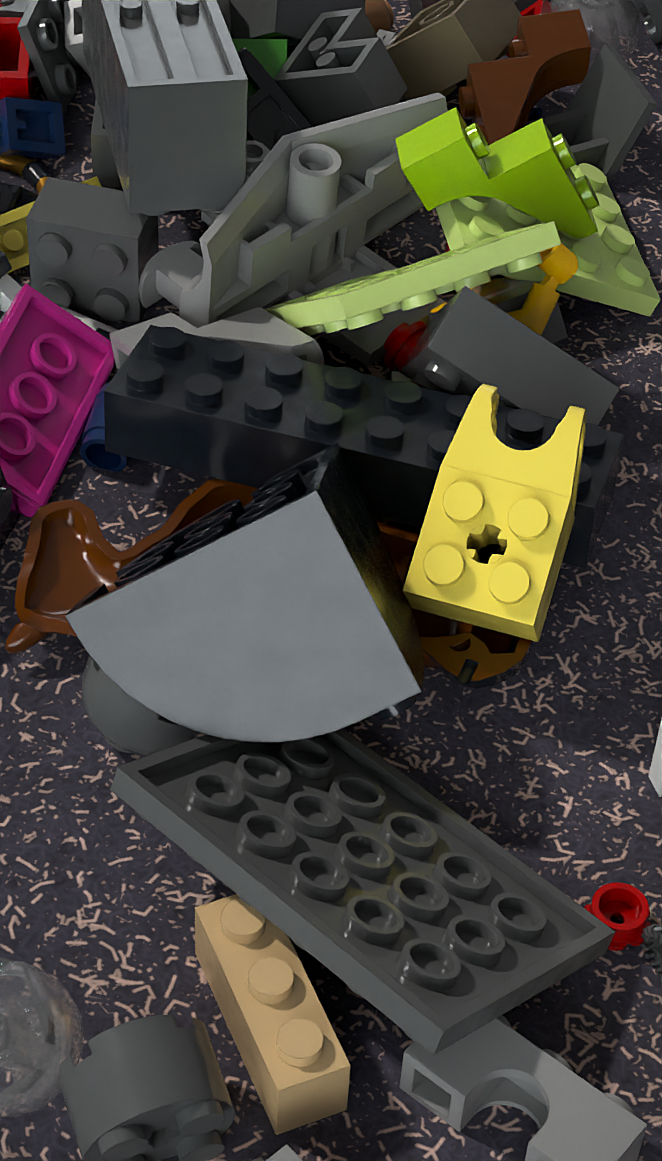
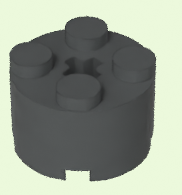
(148, 1093)

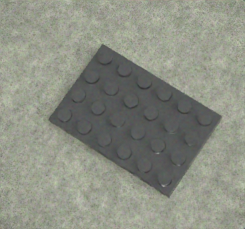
(368, 876)

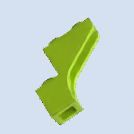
(523, 169)

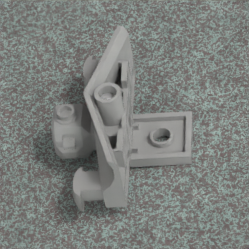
(301, 226)

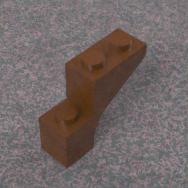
(546, 56)

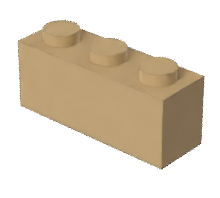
(272, 1014)

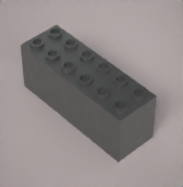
(169, 101)

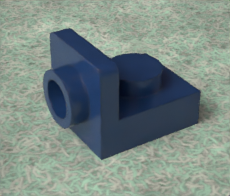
(31, 128)

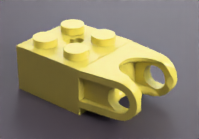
(504, 499)

